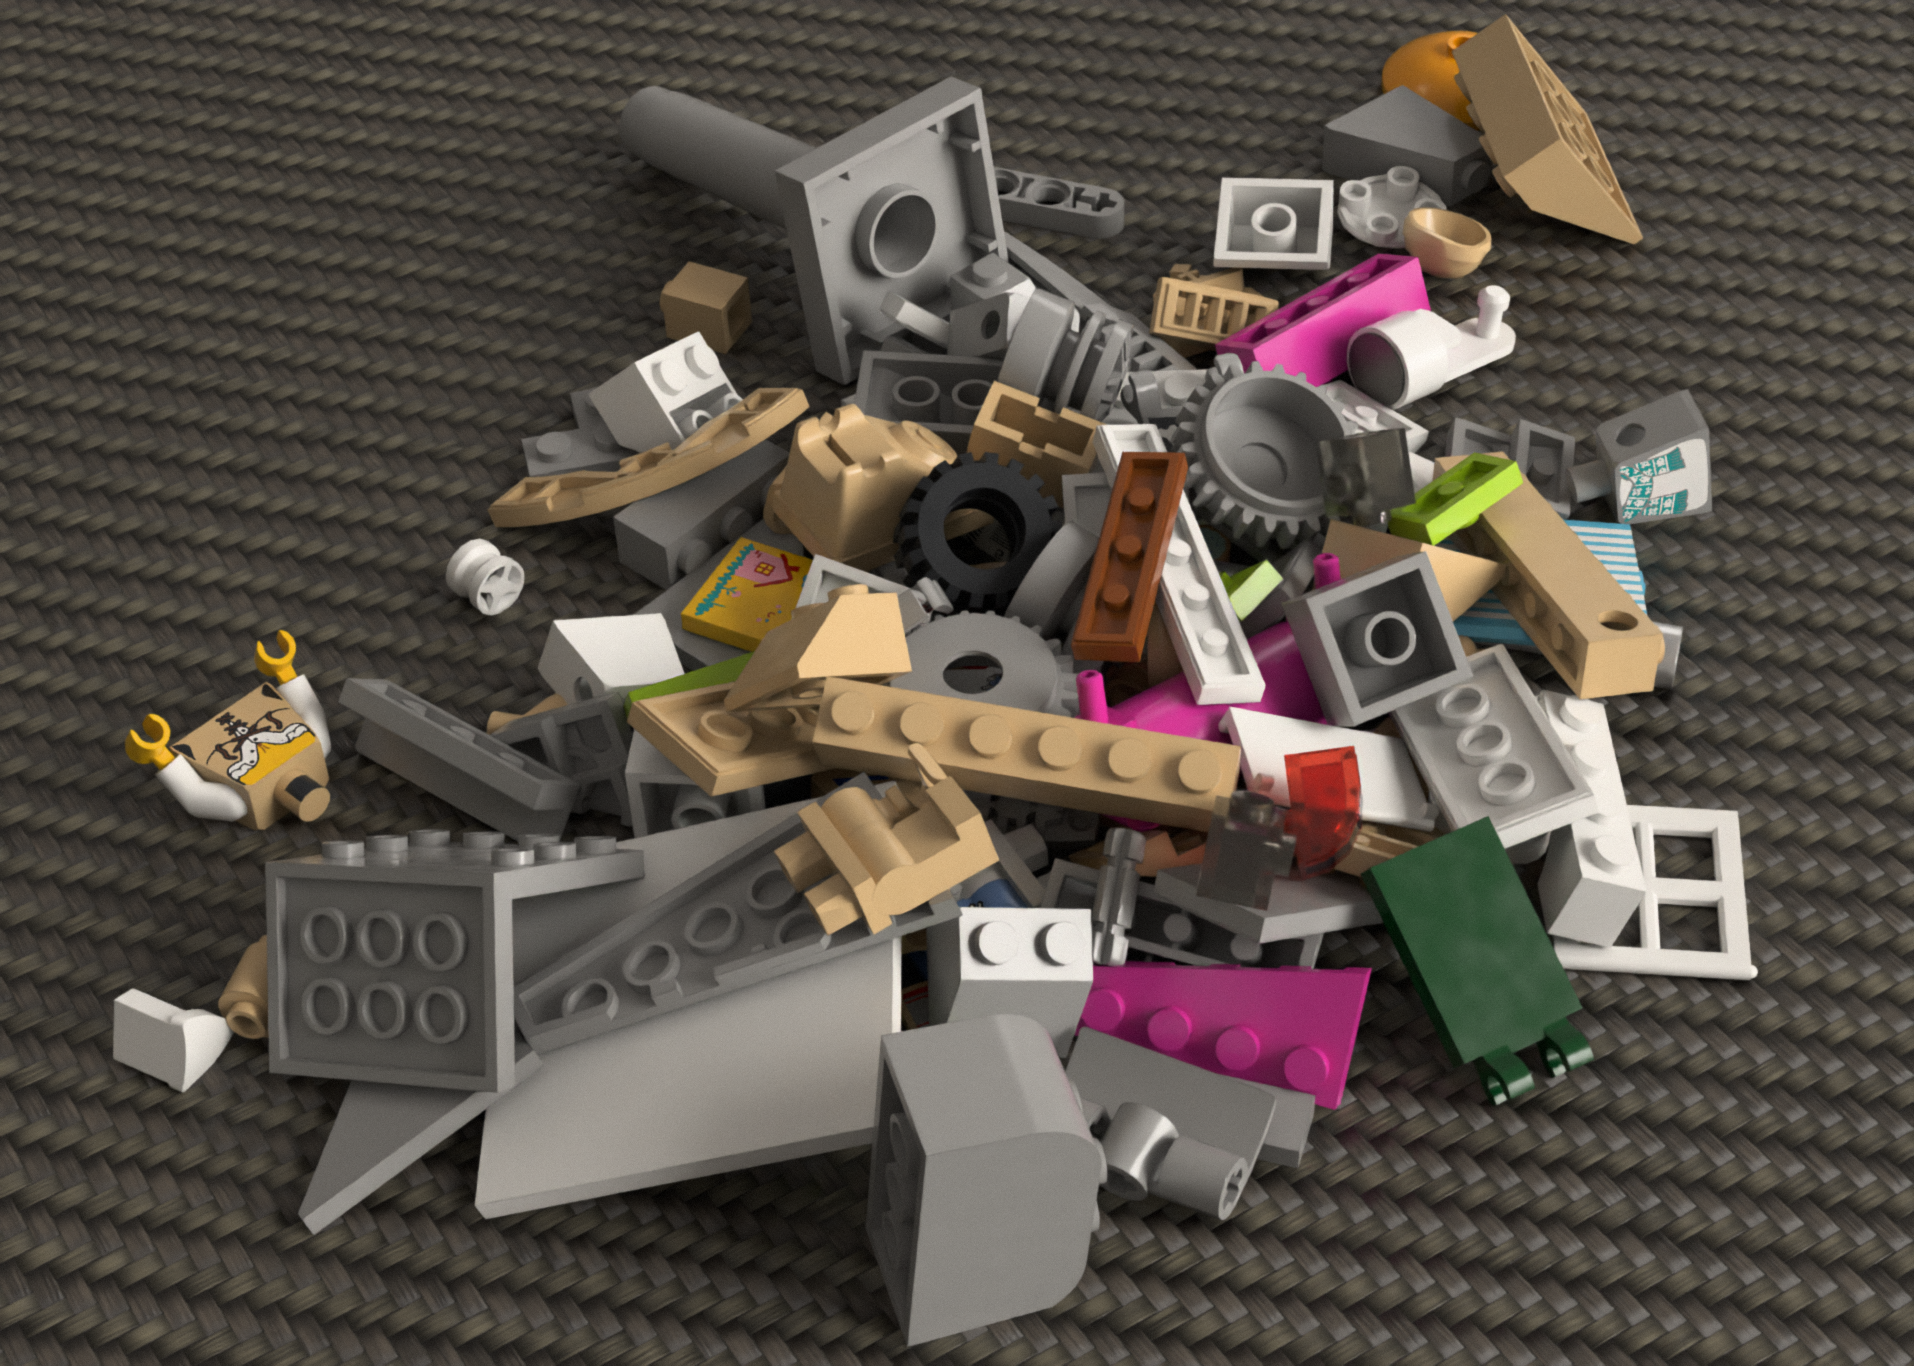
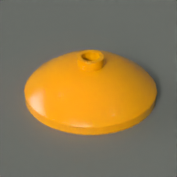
(1429, 71)

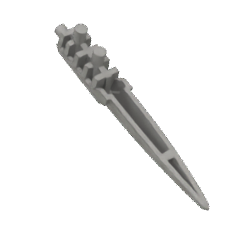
(1146, 350)

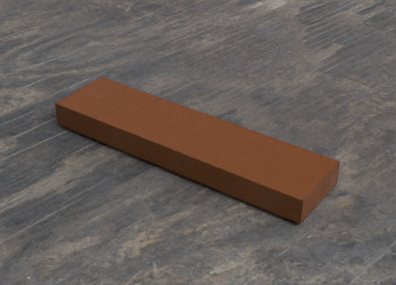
(1130, 557)

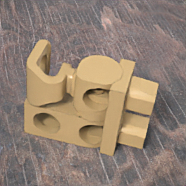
(887, 850)

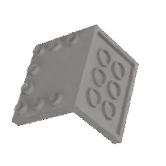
(404, 952)

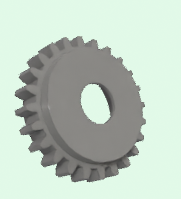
(1267, 412)
(1032, 669)

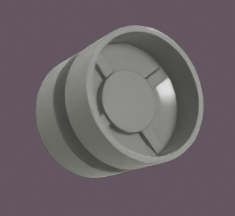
(1055, 590)

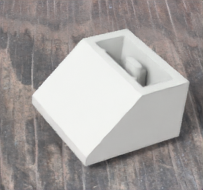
(665, 395)

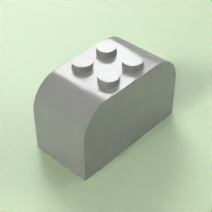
(978, 1175)

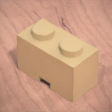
(1036, 437)

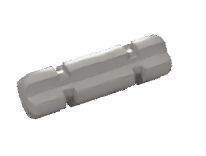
(1116, 895)

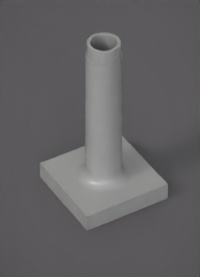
(863, 214)

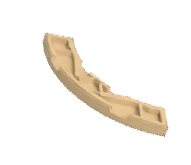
(652, 471)

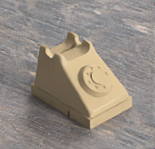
(852, 482)

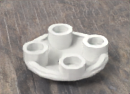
(1379, 204)

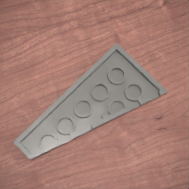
(699, 942)

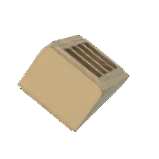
(1217, 298)

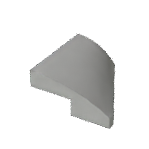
(584, 744)

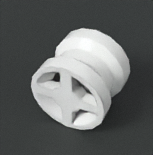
(485, 576)

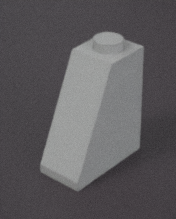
(1411, 133)

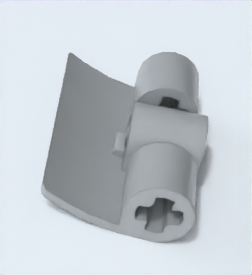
(1168, 1124)

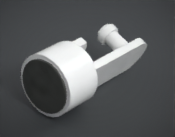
(1421, 351)

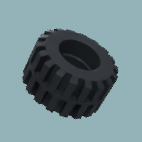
(982, 487)

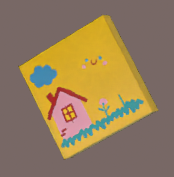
(747, 595)

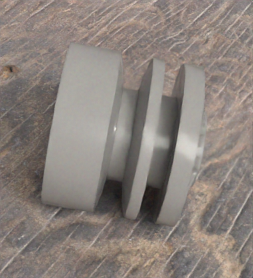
(1066, 364)

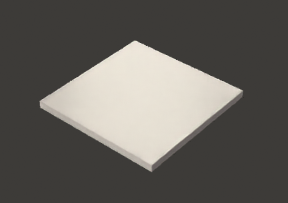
(699, 1088)

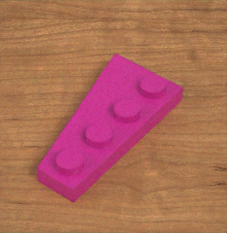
(1241, 1022)

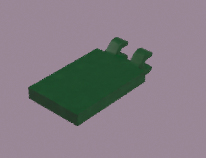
(1479, 958)

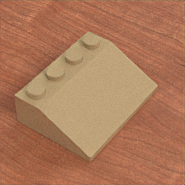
(1539, 134)

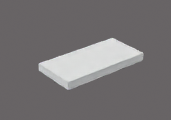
(1494, 753)

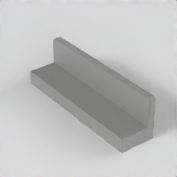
(458, 761)

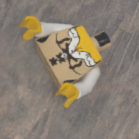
(253, 756)

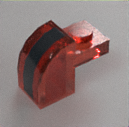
(1324, 807)

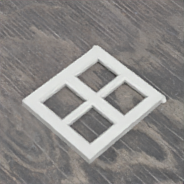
(1725, 893)

